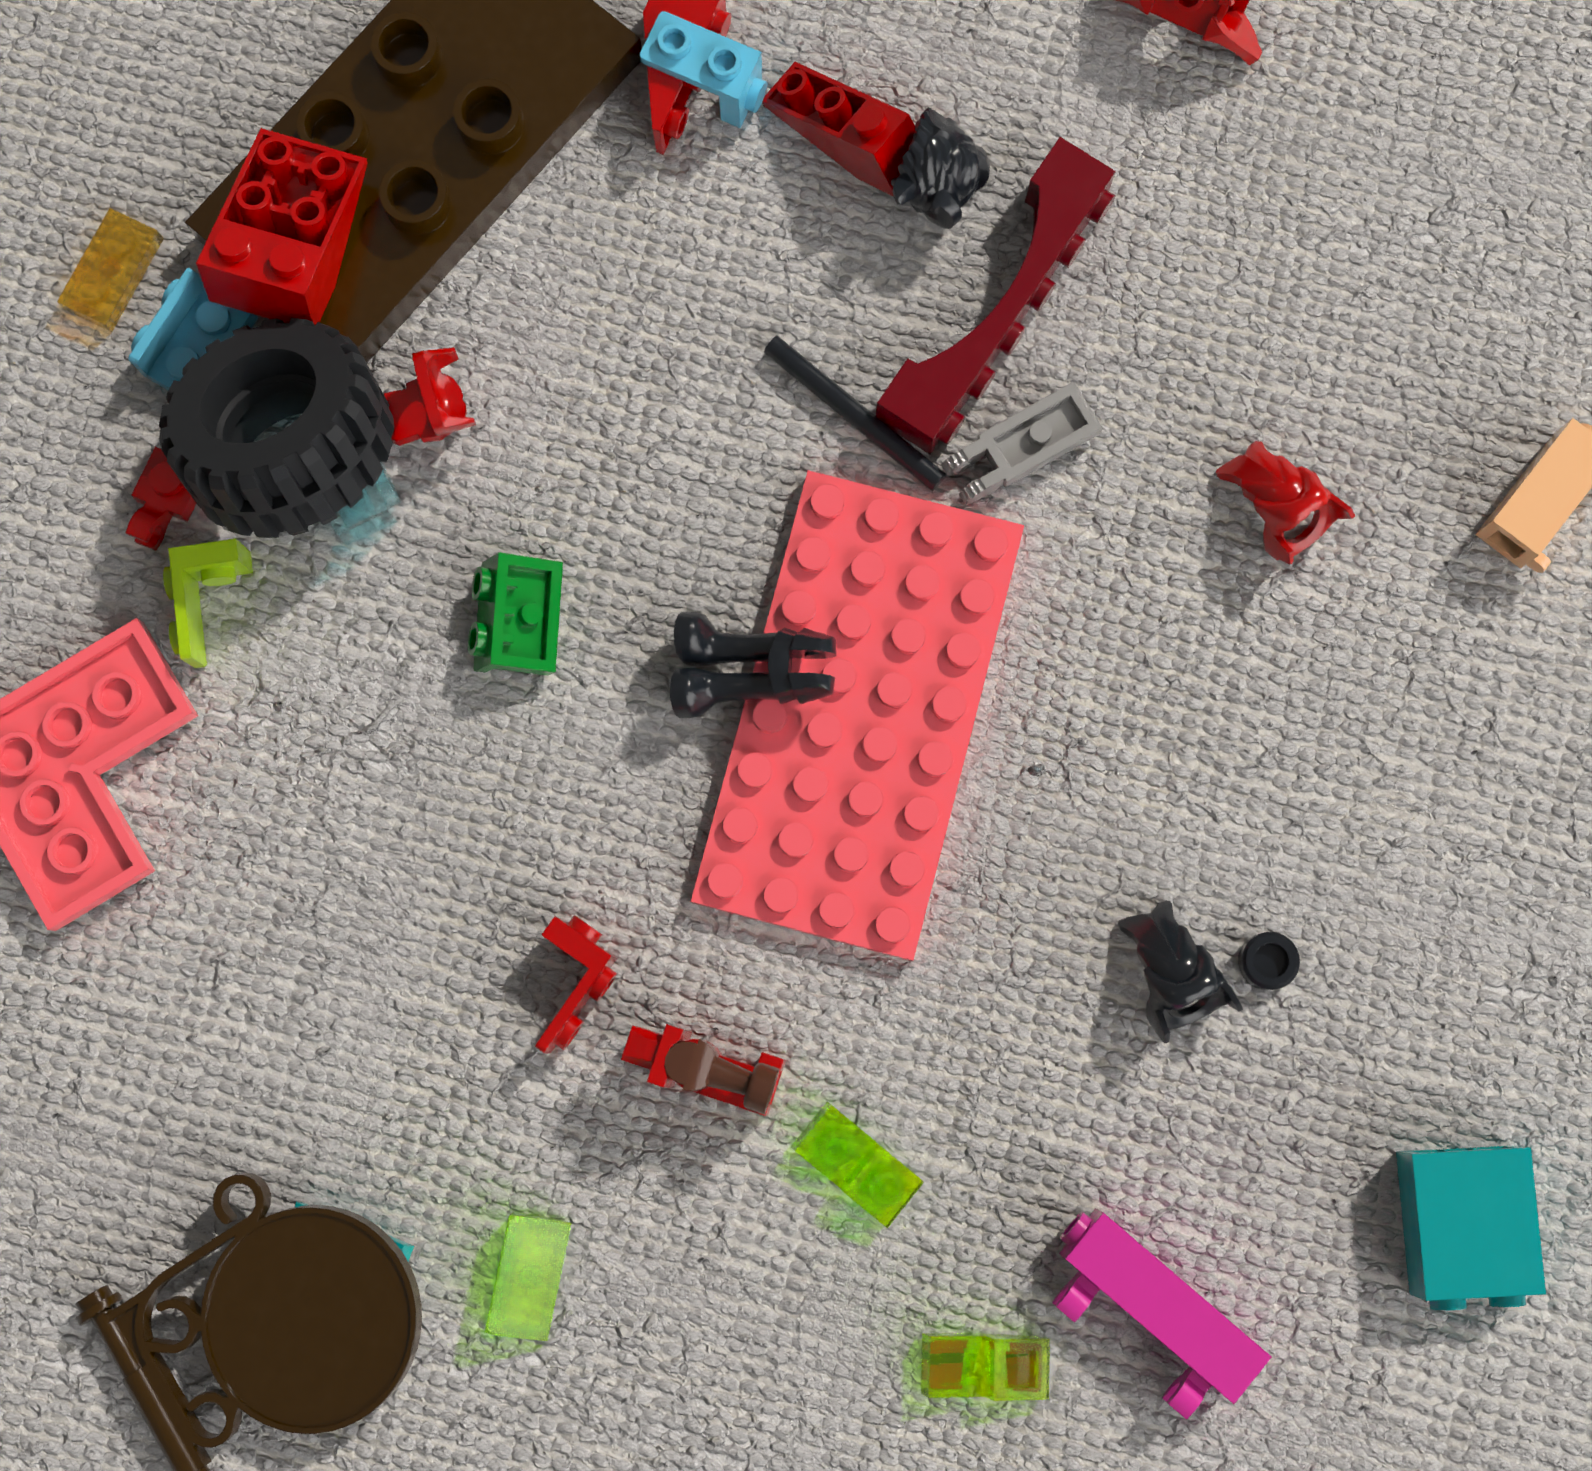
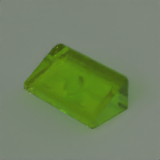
(528, 1277)

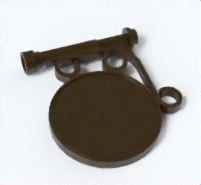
(298, 1321)

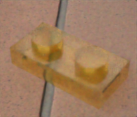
(110, 269)

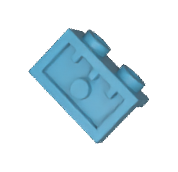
(183, 330)

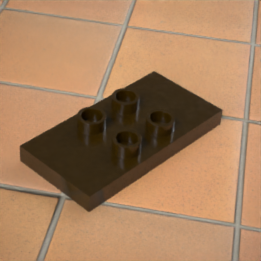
(454, 124)

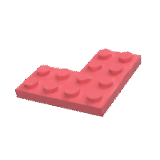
(55, 744)

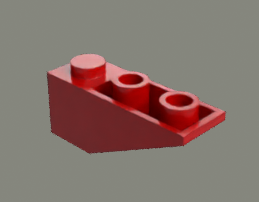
(666, 92)
(843, 123)

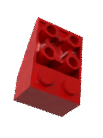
(283, 229)

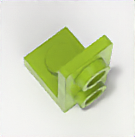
(214, 565)

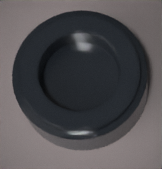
(1269, 961)

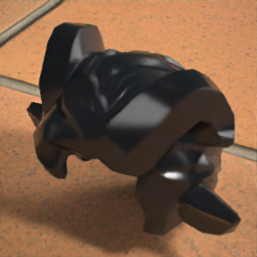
(940, 170)

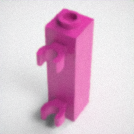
(1164, 1305)

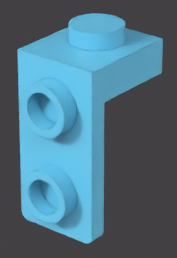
(708, 63)

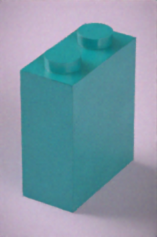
(1471, 1225)

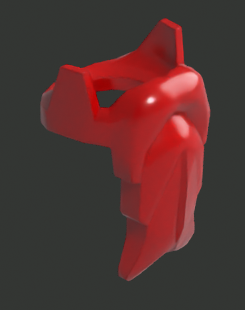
(431, 403)
(1284, 499)

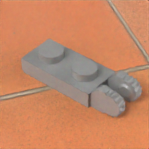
(1026, 441)

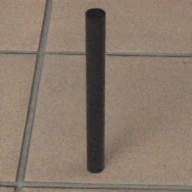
(854, 413)

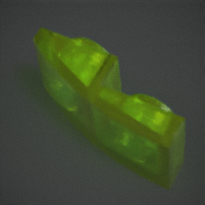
(857, 1164)

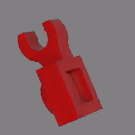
(162, 498)

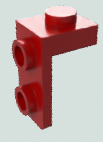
(580, 942)

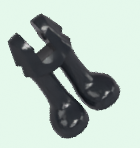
(700, 644)

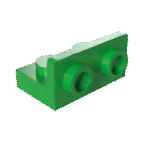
(516, 614)

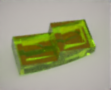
(985, 1366)

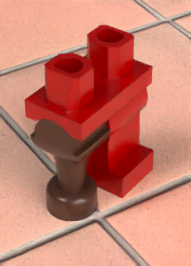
(703, 1069)

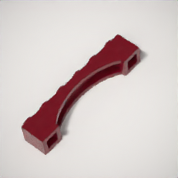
(927, 396)

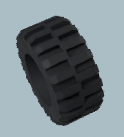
(305, 468)

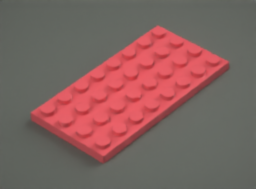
(848, 798)

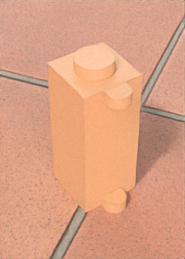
(1542, 498)

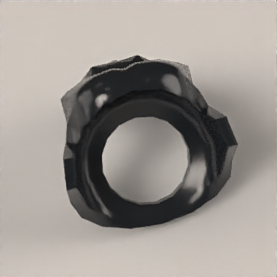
(1176, 971)

